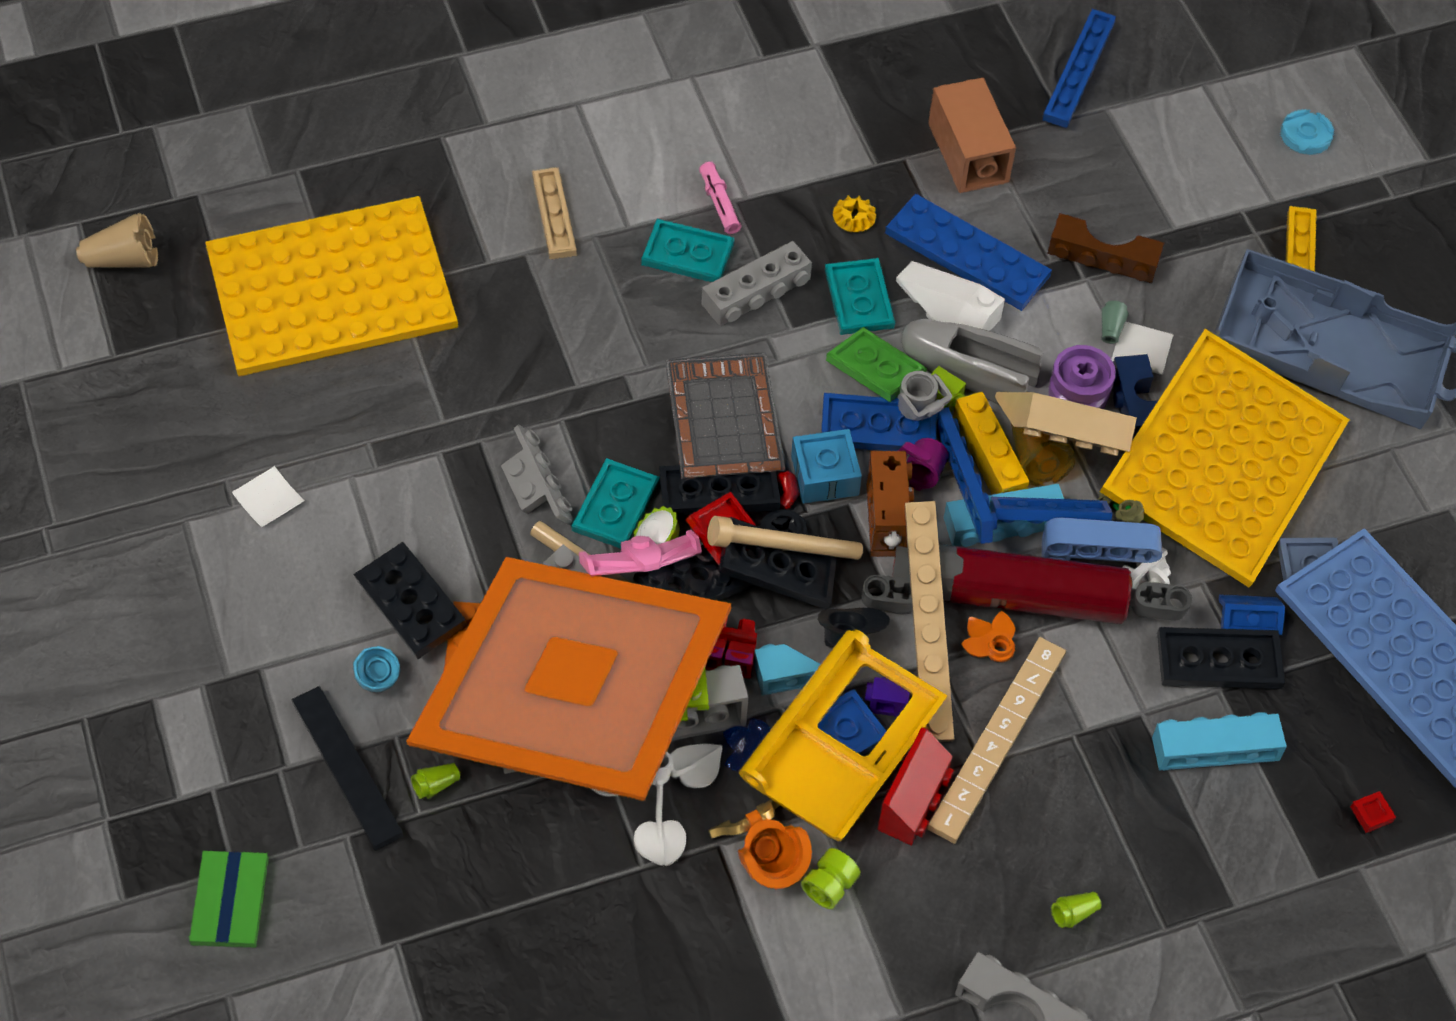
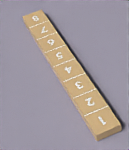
(996, 740)

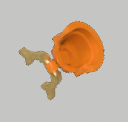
(771, 852)

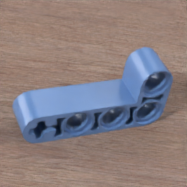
(1101, 540)

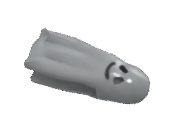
(974, 355)

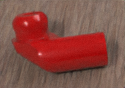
(790, 486)

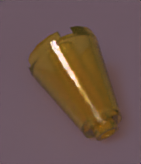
(1042, 458)

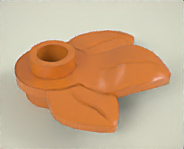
(988, 636)

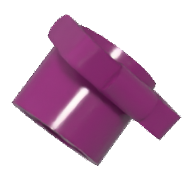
(927, 461)

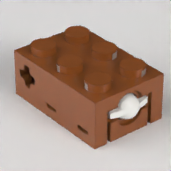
(886, 495)

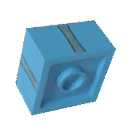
(826, 466)

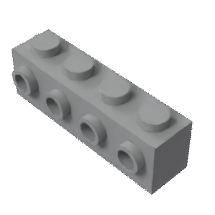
(756, 283)

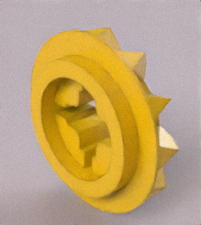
(862, 221)

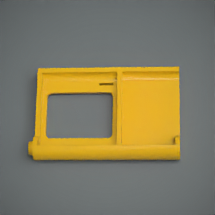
(819, 774)

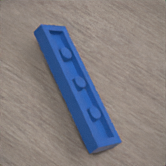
(1043, 509)

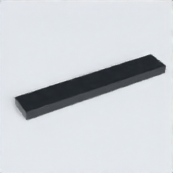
(347, 768)

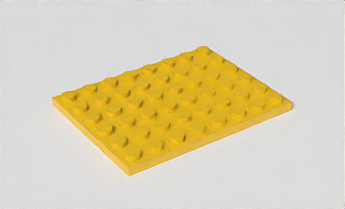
(330, 285)
(1226, 457)

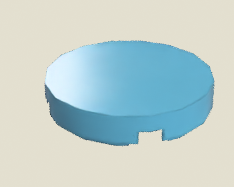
(1307, 132)

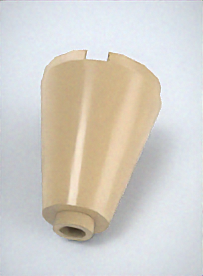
(120, 245)

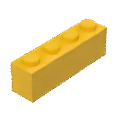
(989, 445)

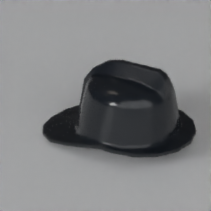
(839, 621)

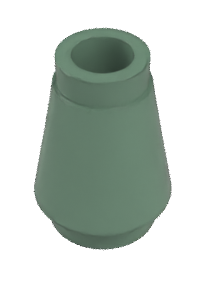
(1113, 320)

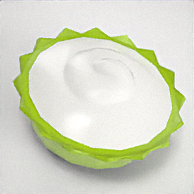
(659, 525)

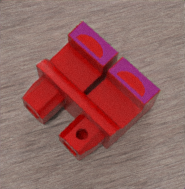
(739, 645)

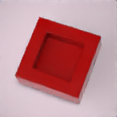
(1373, 812)

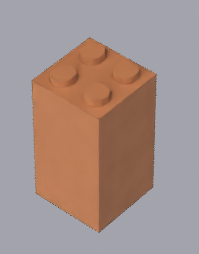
(971, 135)

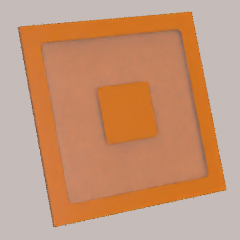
(572, 677)

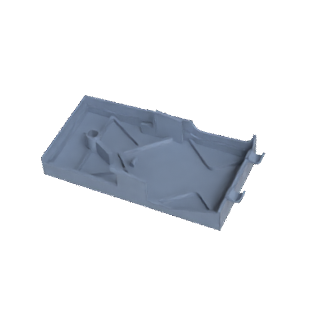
(1337, 338)

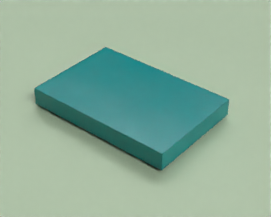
(687, 251)
(859, 296)
(615, 503)

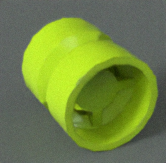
(834, 874)

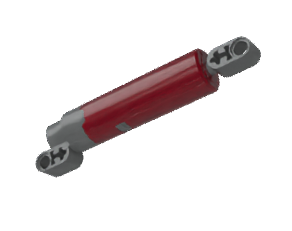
(1031, 586)

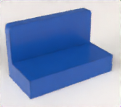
(1252, 613)

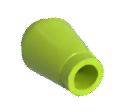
(432, 780)
(1073, 909)

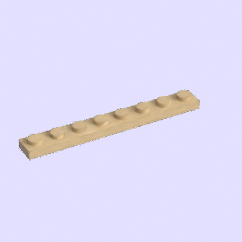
(929, 610)

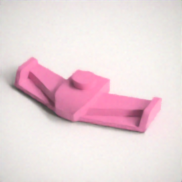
(641, 555)

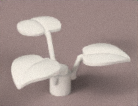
(696, 768)

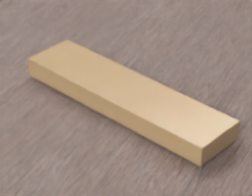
(554, 213)

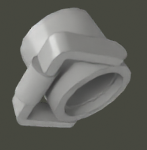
(919, 395)

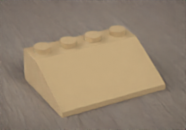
(1069, 421)

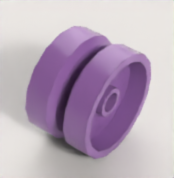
(1082, 376)

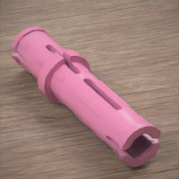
(716, 190)

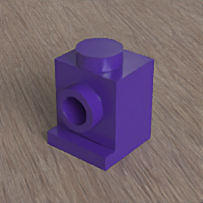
(886, 697)

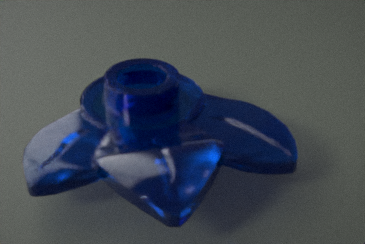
(744, 742)

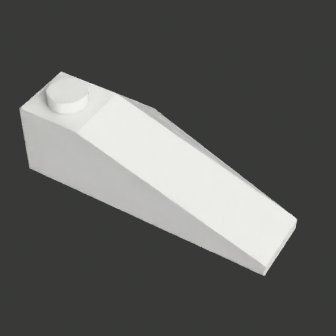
(951, 297)

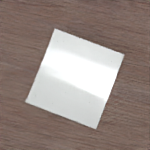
(267, 496)

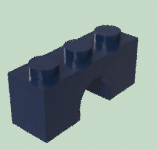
(1133, 377)

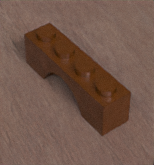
(1134, 259)

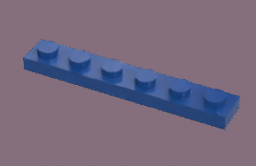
(1079, 68)
(968, 482)

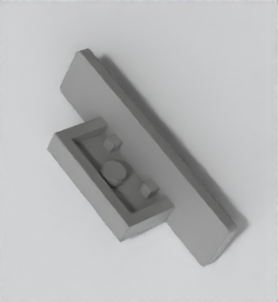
(532, 479)

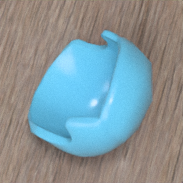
(376, 669)

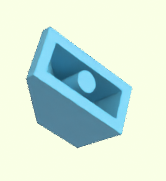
(782, 668)

